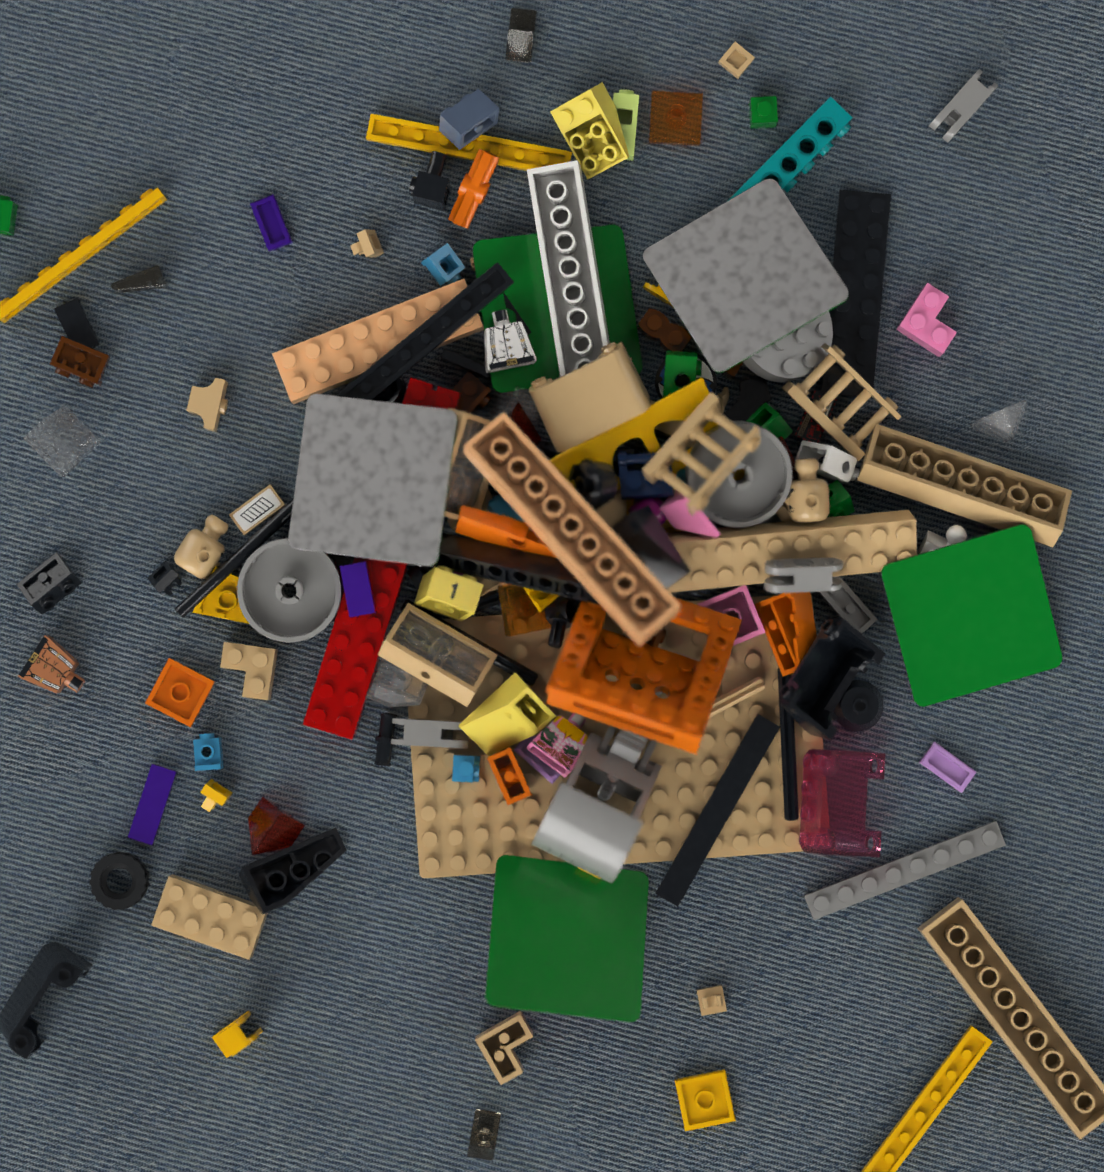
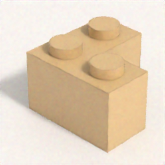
(258, 664)
(498, 1046)

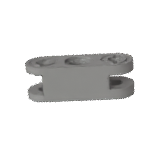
(963, 105)
(802, 575)
(429, 733)

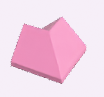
(677, 513)

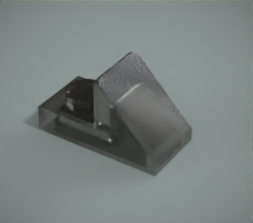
(521, 35)
(484, 1134)

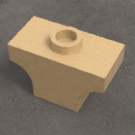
(209, 403)

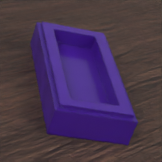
(271, 223)
(357, 589)

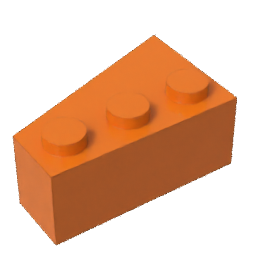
(788, 627)

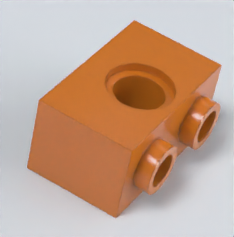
(509, 776)

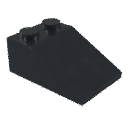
(652, 546)

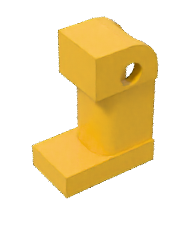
(232, 1039)

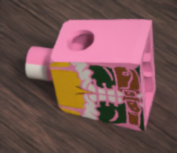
(560, 743)

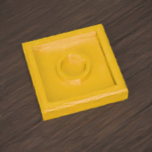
(705, 1100)

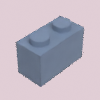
(468, 118)

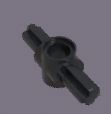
(560, 615)

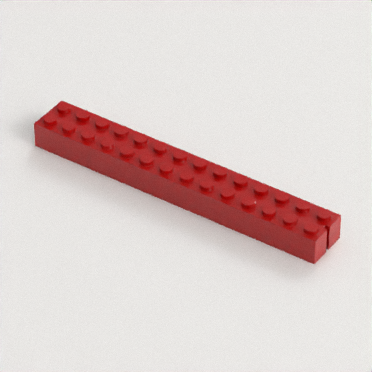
(356, 641)

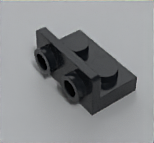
(48, 584)

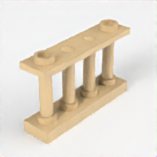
(818, 408)
(693, 430)

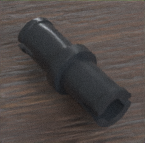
(383, 739)

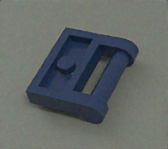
(633, 483)

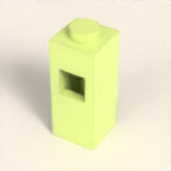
(627, 110)

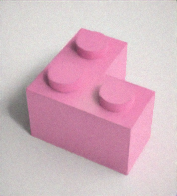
(921, 321)

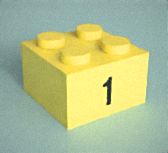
(449, 593)

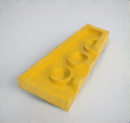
(222, 601)

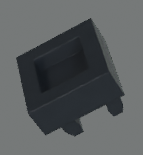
(163, 577)

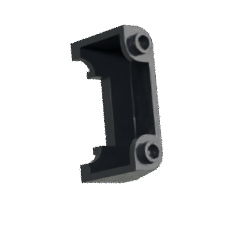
(826, 675)
(54, 965)

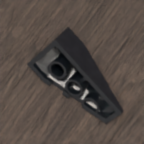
(283, 875)

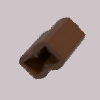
(658, 328)

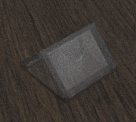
(1002, 423)

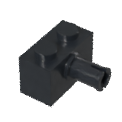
(429, 187)

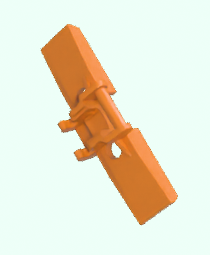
(500, 531)

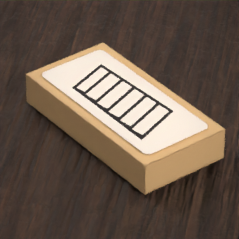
(257, 510)

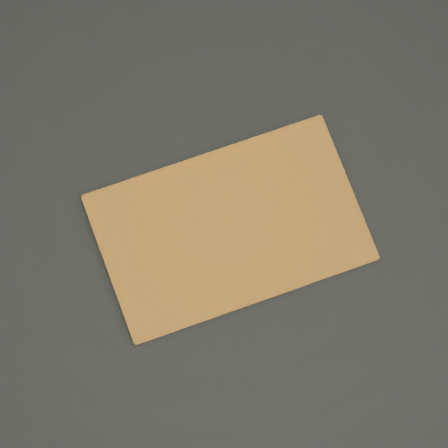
(470, 825)

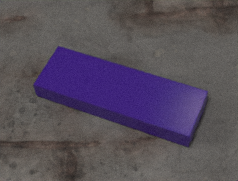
(152, 804)

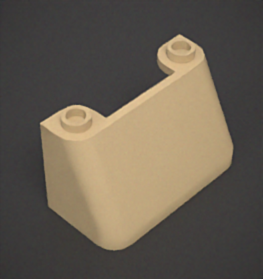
(590, 398)

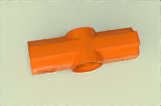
(473, 188)

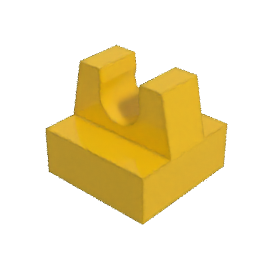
(214, 794)

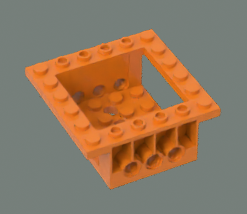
(691, 685)

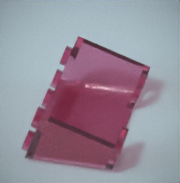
(836, 802)

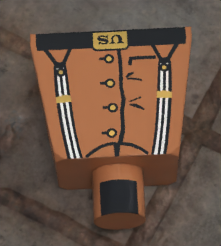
(52, 667)

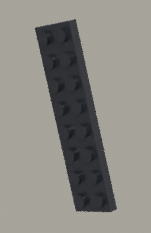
(860, 265)

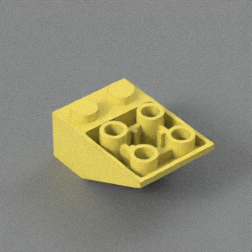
(592, 130)
(507, 717)

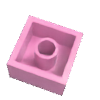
(738, 605)

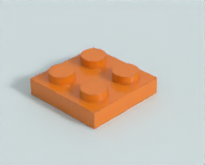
(180, 692)

